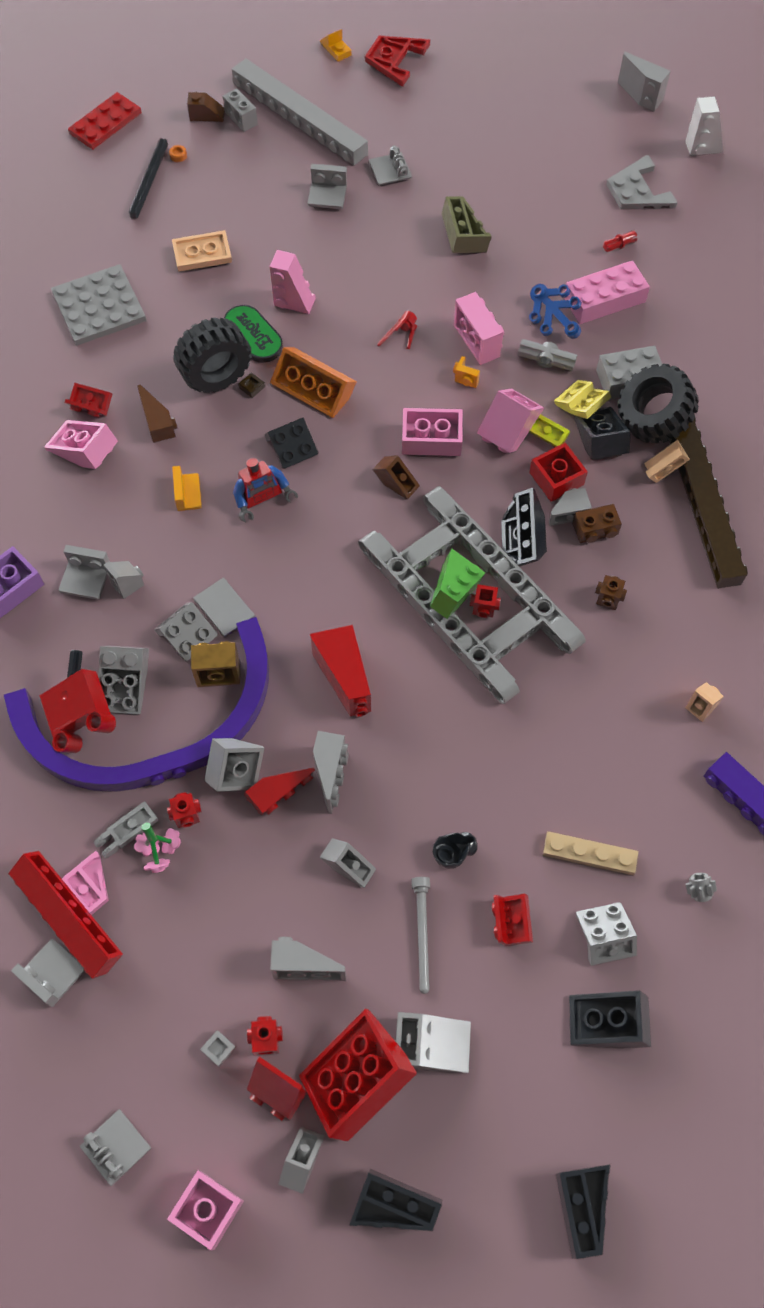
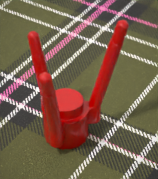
(406, 323)

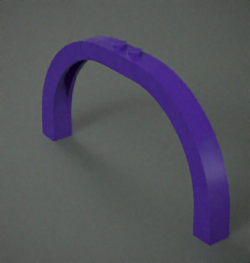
(159, 768)

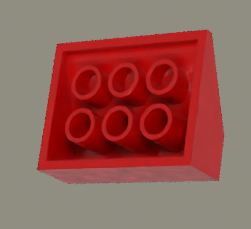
(356, 1076)

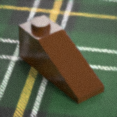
(157, 417)

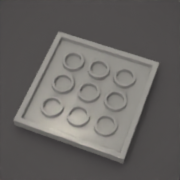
(98, 304)

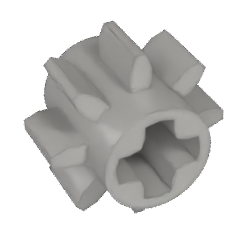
(701, 887)

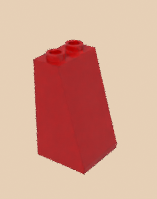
(342, 664)

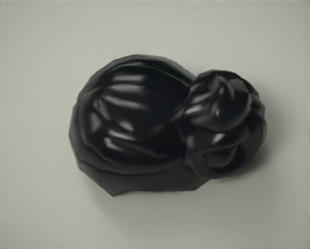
(454, 848)

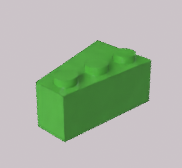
(455, 583)

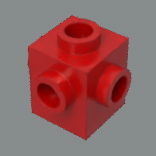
(485, 601)
(184, 810)
(266, 1045)

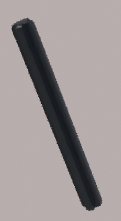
(148, 178)

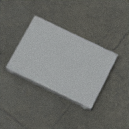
(223, 606)

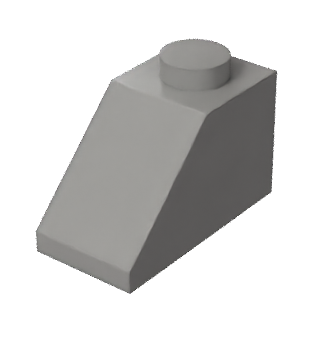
(571, 502)
(124, 577)
(348, 862)
(301, 1160)

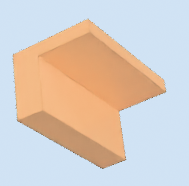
(666, 462)

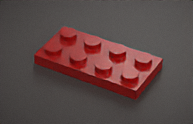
(104, 120)

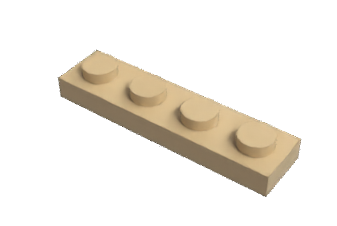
(590, 853)

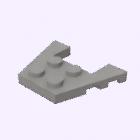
(632, 191)

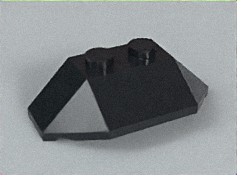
(524, 528)

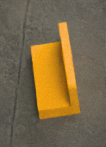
(186, 490)

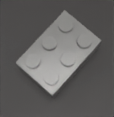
(618, 367)

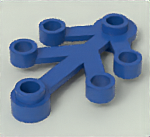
(553, 308)

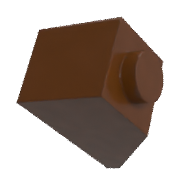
(204, 108)
(396, 476)

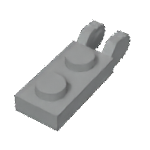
(126, 829)

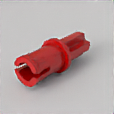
(620, 241)

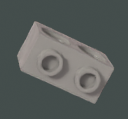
(240, 110)

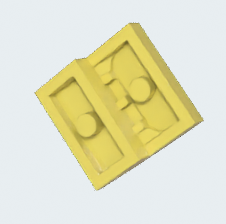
(582, 399)

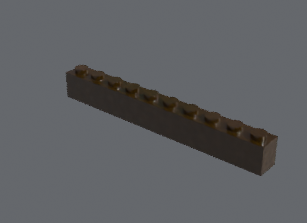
(709, 511)

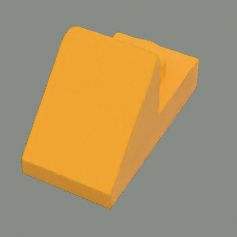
(336, 46)

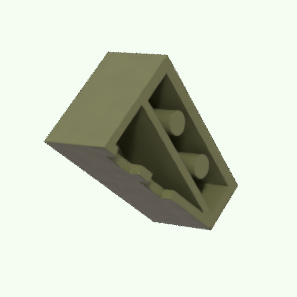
(463, 228)

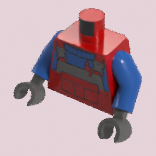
(257, 485)

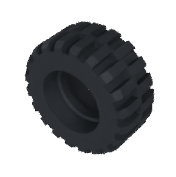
(212, 355)
(645, 387)

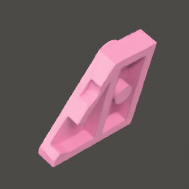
(88, 883)

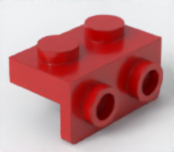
(89, 399)
(512, 919)

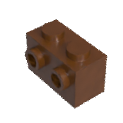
(596, 523)

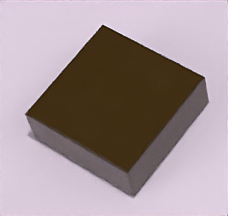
(251, 385)

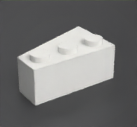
(705, 128)

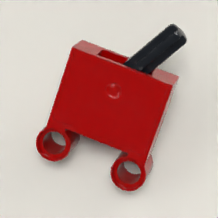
(74, 704)

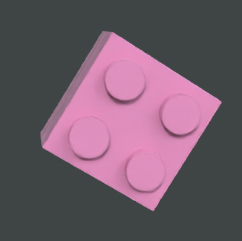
(205, 1210)

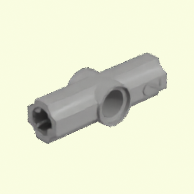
(547, 354)

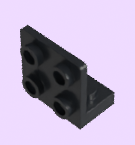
(292, 443)

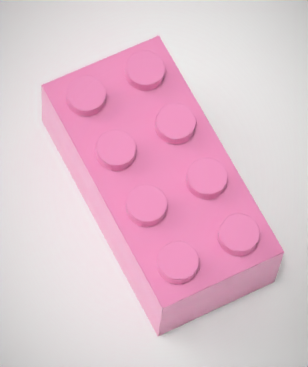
(608, 291)

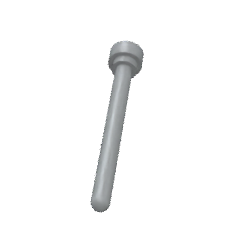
(420, 886)

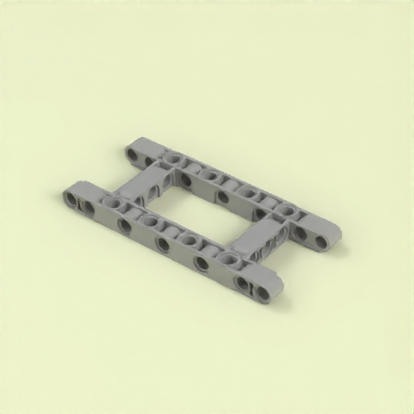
(500, 566)

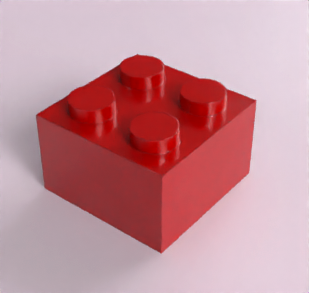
(558, 471)

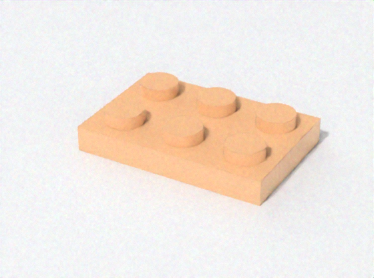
(201, 250)

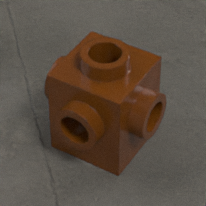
(610, 592)

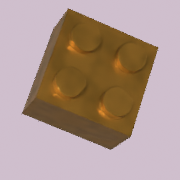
(215, 664)

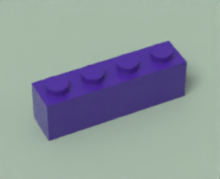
(738, 788)

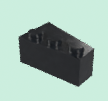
(394, 1205)

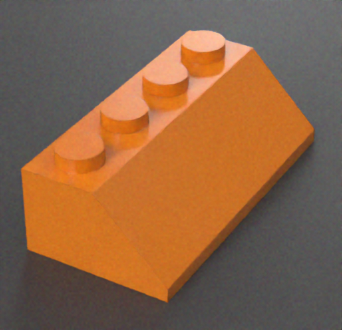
(312, 381)

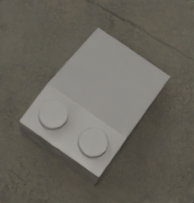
(643, 81)
(298, 962)

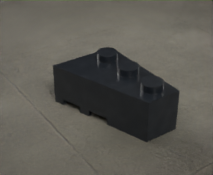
(584, 1208)

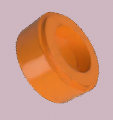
(178, 153)

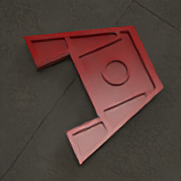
(389, 52)

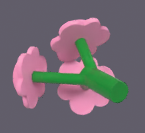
(148, 844)

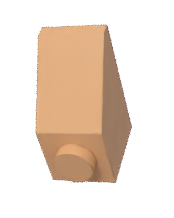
(704, 701)

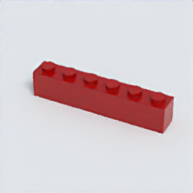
(65, 914)

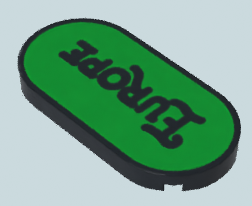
(261, 336)

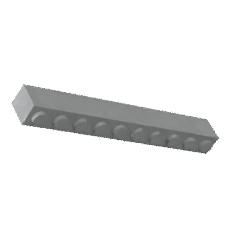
(300, 112)

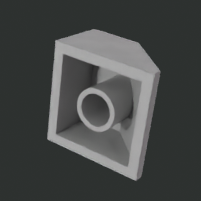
(233, 764)

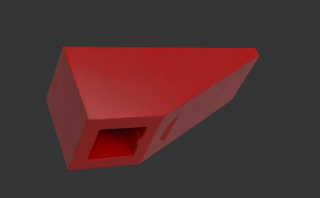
(273, 788)

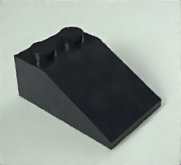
(604, 434)
(610, 1020)

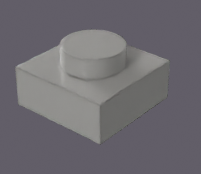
(218, 1048)

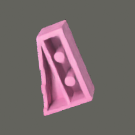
(289, 285)

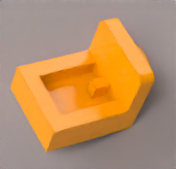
(466, 375)

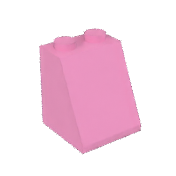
(509, 420)

